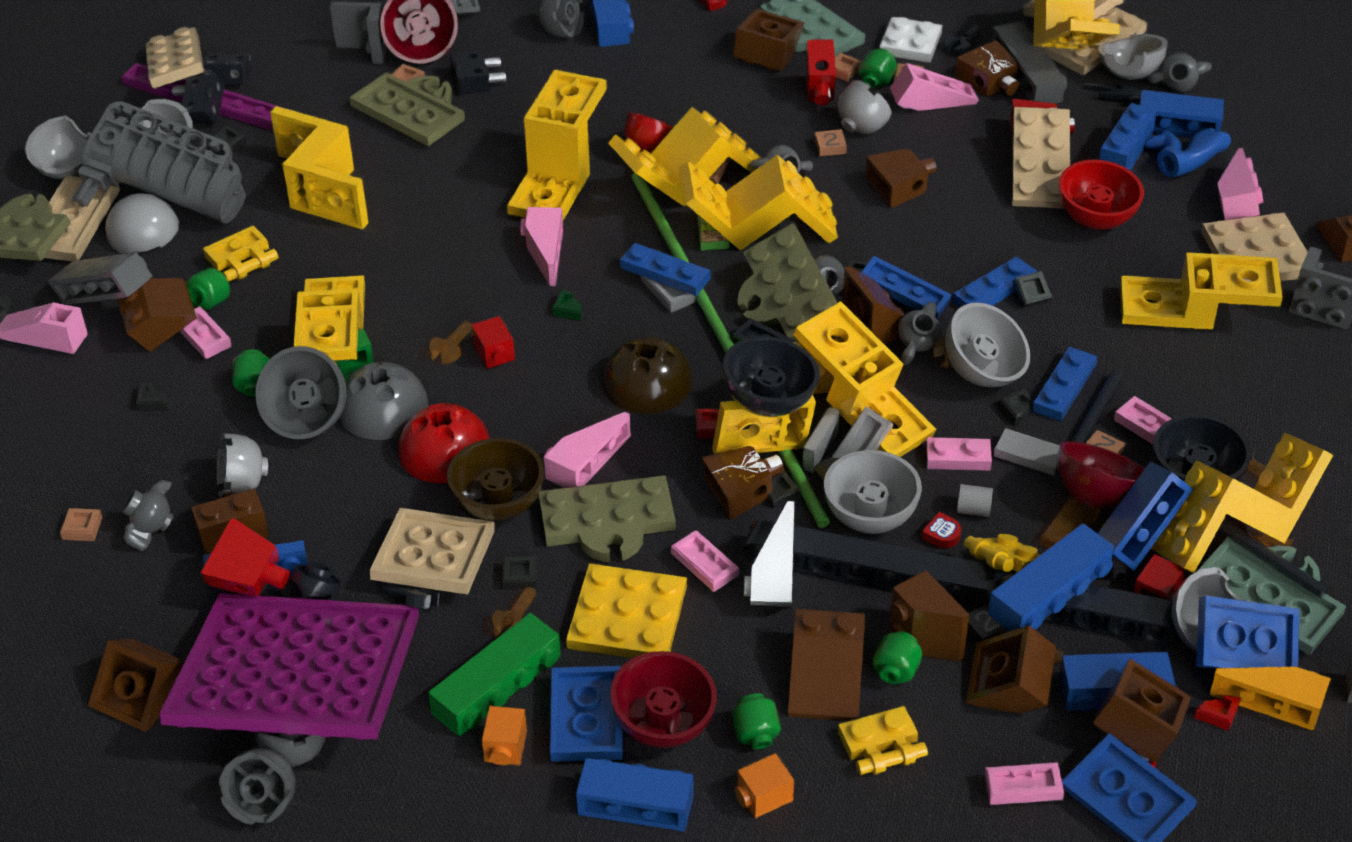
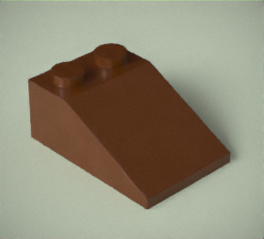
(826, 665)

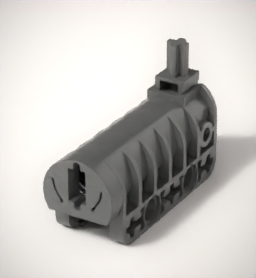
(160, 163)

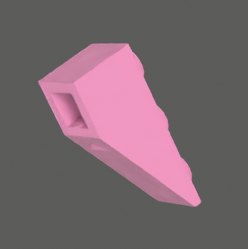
(1239, 189)
(46, 326)

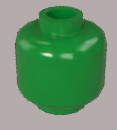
(877, 68)
(208, 288)
(246, 370)
(897, 657)
(756, 721)

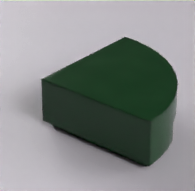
(567, 306)

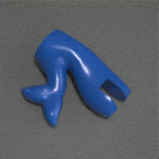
(1201, 148)

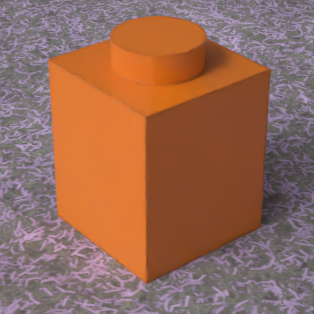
(504, 735)
(764, 786)

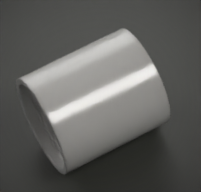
(975, 500)

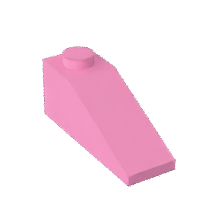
(929, 90)
(544, 238)
(583, 453)

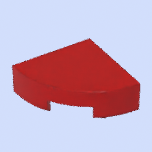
(1219, 711)

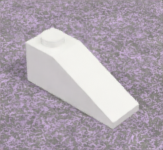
(772, 570)

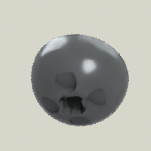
(287, 385)
(381, 400)

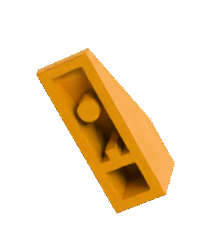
(1275, 691)

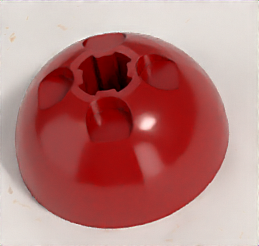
(1100, 194)
(435, 437)

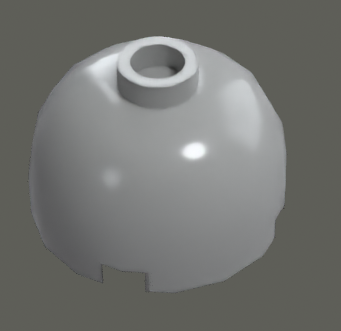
(861, 109)
(239, 464)

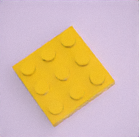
(626, 612)

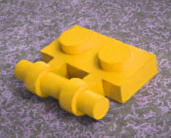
(238, 247)
(1002, 552)
(879, 733)

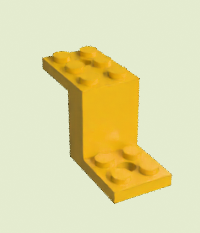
(1070, 25)
(692, 140)
(557, 143)
(319, 167)
(758, 202)
(768, 433)
(1269, 507)

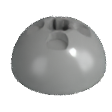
(986, 346)
(872, 491)

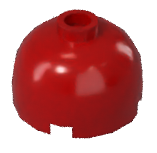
(645, 131)

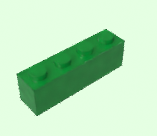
(494, 674)

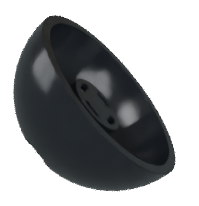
(770, 375)
(1203, 439)

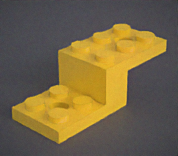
(1203, 285)
(330, 315)
(863, 376)

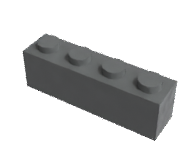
(1035, 70)
(100, 278)

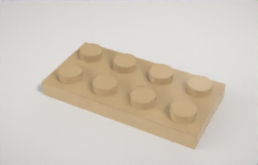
(174, 57)
(1089, 58)
(1039, 155)
(83, 220)

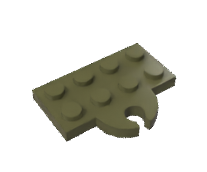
(410, 106)
(29, 228)
(784, 282)
(607, 515)

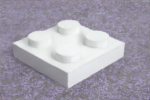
(911, 39)

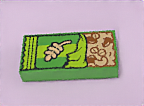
(709, 237)

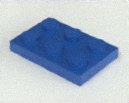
(1246, 634)
(583, 715)
(1128, 793)

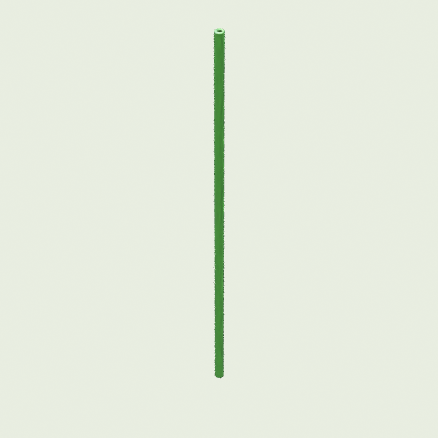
(725, 341)

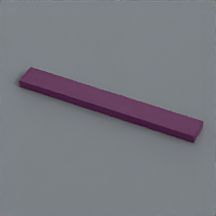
(232, 105)

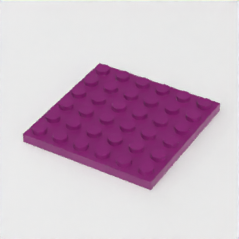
(292, 667)

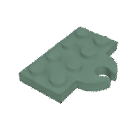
(818, 25)
(1261, 583)

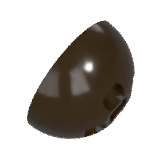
(647, 376)
(495, 478)

